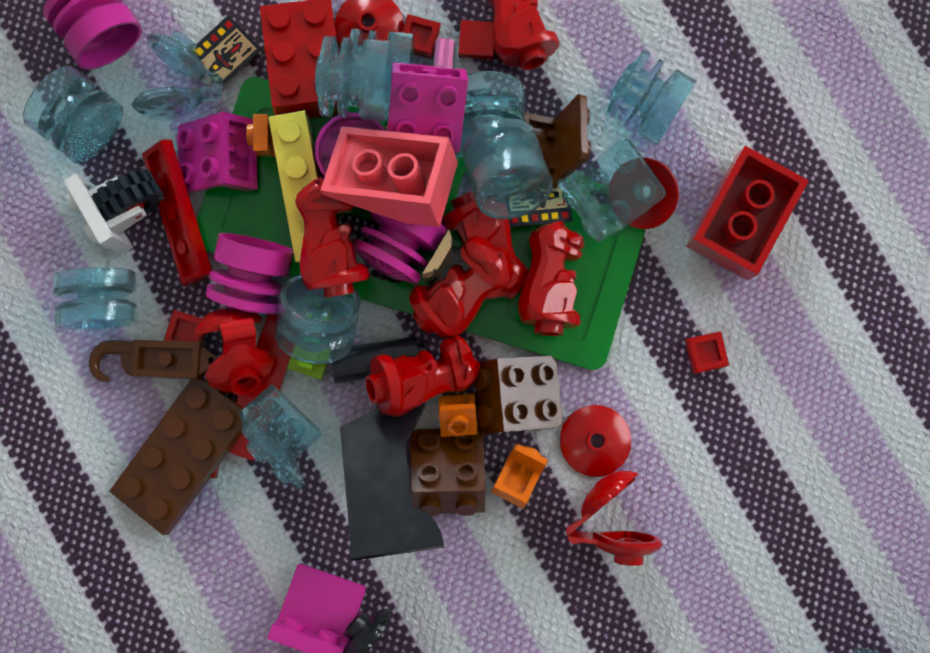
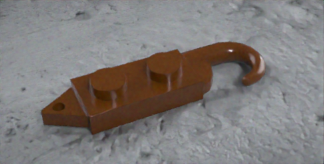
(154, 359)

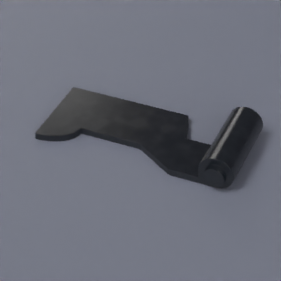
(377, 467)

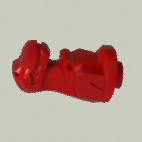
(521, 35)
(471, 222)
(326, 250)
(549, 287)
(455, 300)
(410, 381)

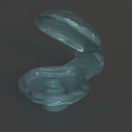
(175, 102)

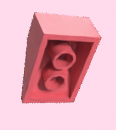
(392, 174)

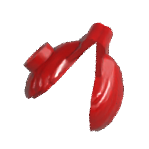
(242, 364)
(626, 546)

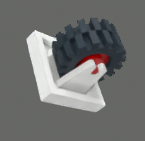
(113, 205)

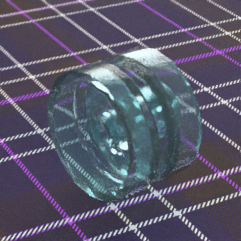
(94, 298)
(315, 326)

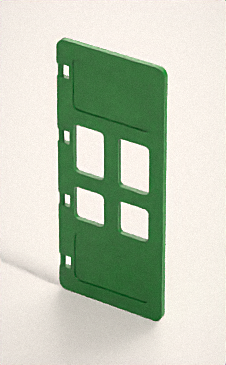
(600, 279)

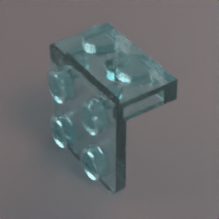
(612, 190)
(278, 433)

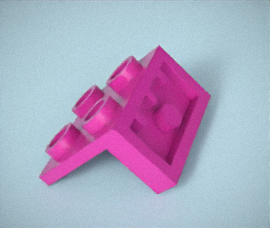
(428, 101)
(216, 153)
(317, 611)

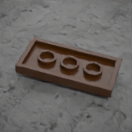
(180, 455)

